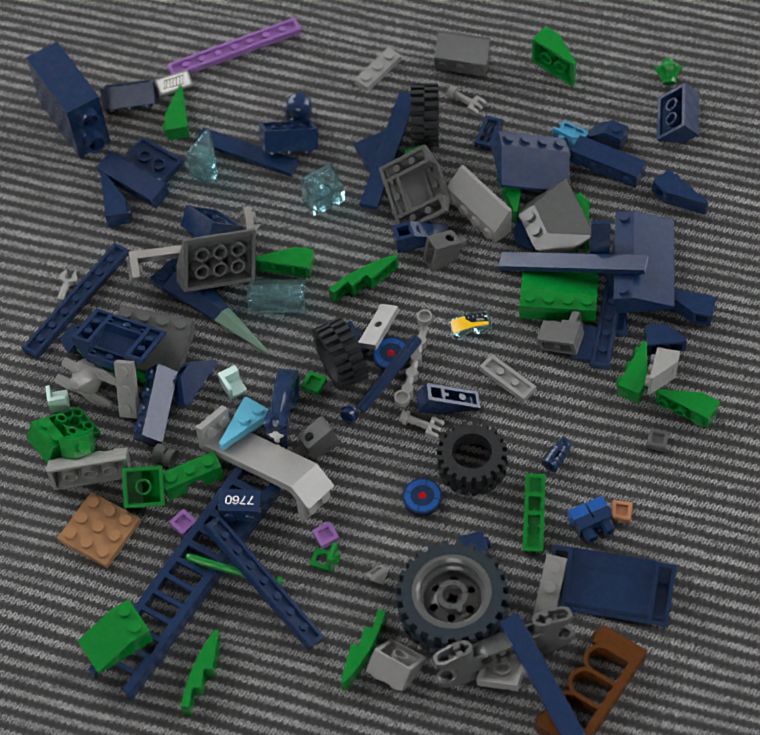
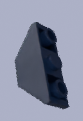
(191, 380)

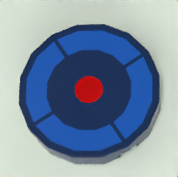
(387, 352)
(422, 496)

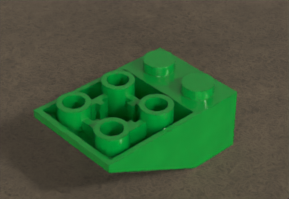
(45, 432)

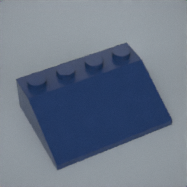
(530, 160)

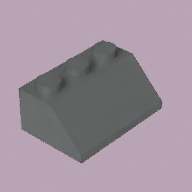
(462, 53)

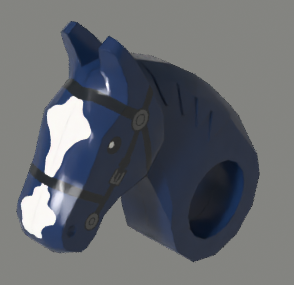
(284, 399)

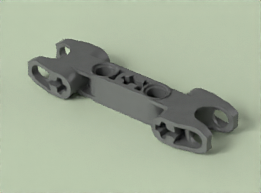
(486, 653)

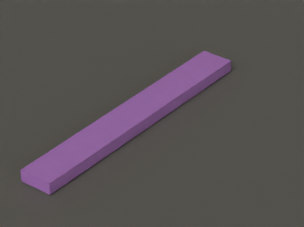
(236, 47)

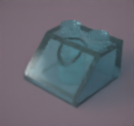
(202, 159)
(322, 189)

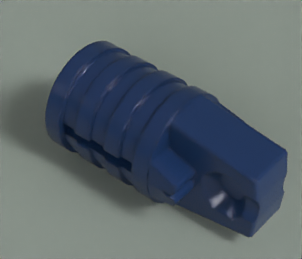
(559, 450)

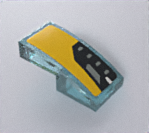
(471, 322)

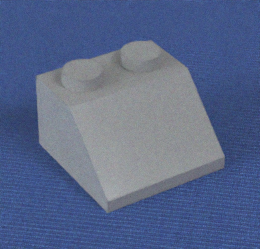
(395, 664)

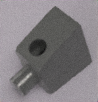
(442, 249)
(316, 439)

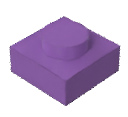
(182, 522)
(325, 535)

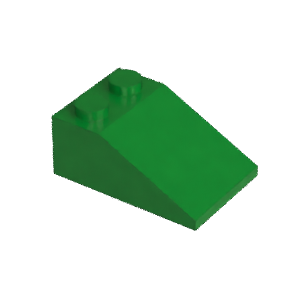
(553, 55)
(115, 637)

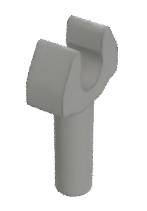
(66, 283)

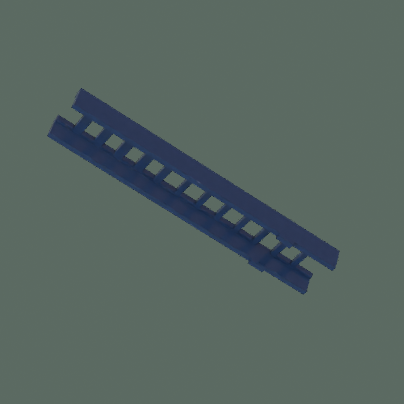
(198, 593)

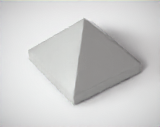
(377, 574)

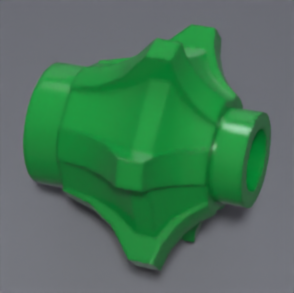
(668, 71)

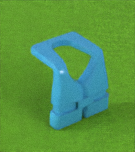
(570, 132)

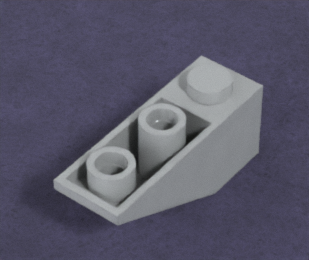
(661, 368)

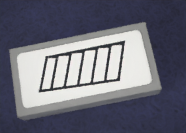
(169, 84)

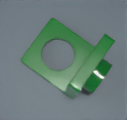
(333, 558)

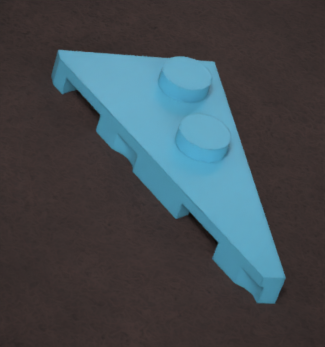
(246, 419)

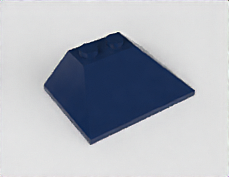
(112, 337)

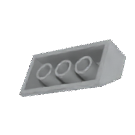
(480, 205)
(89, 469)

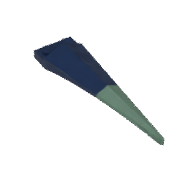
(205, 302)

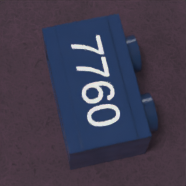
(240, 505)

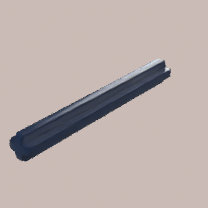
(389, 373)

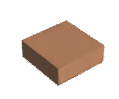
(621, 511)

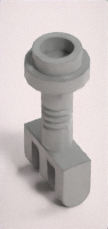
(474, 105)
(432, 427)

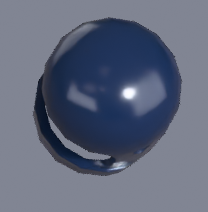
(299, 106)

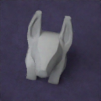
(86, 380)

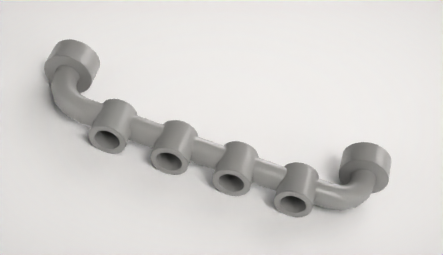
(403, 396)

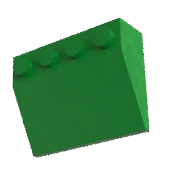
(558, 295)

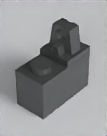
(562, 336)

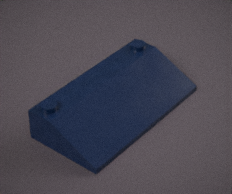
(652, 236)
(616, 585)

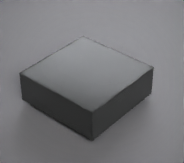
(657, 440)

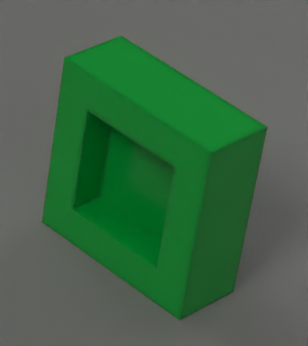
(313, 383)

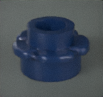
(349, 414)

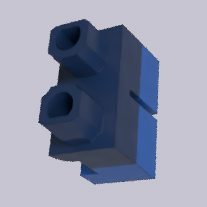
(591, 518)

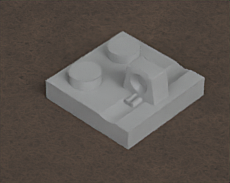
(502, 676)

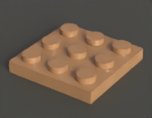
(99, 530)

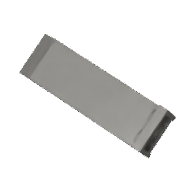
(135, 258)
(268, 461)

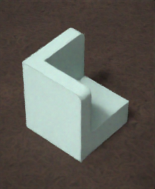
(231, 382)
(58, 400)

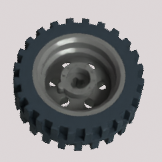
(436, 569)

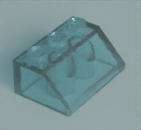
(277, 295)

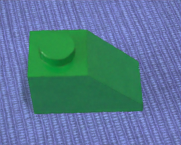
(77, 444)

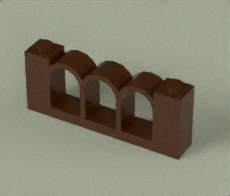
(616, 649)

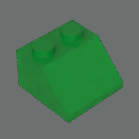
(142, 486)

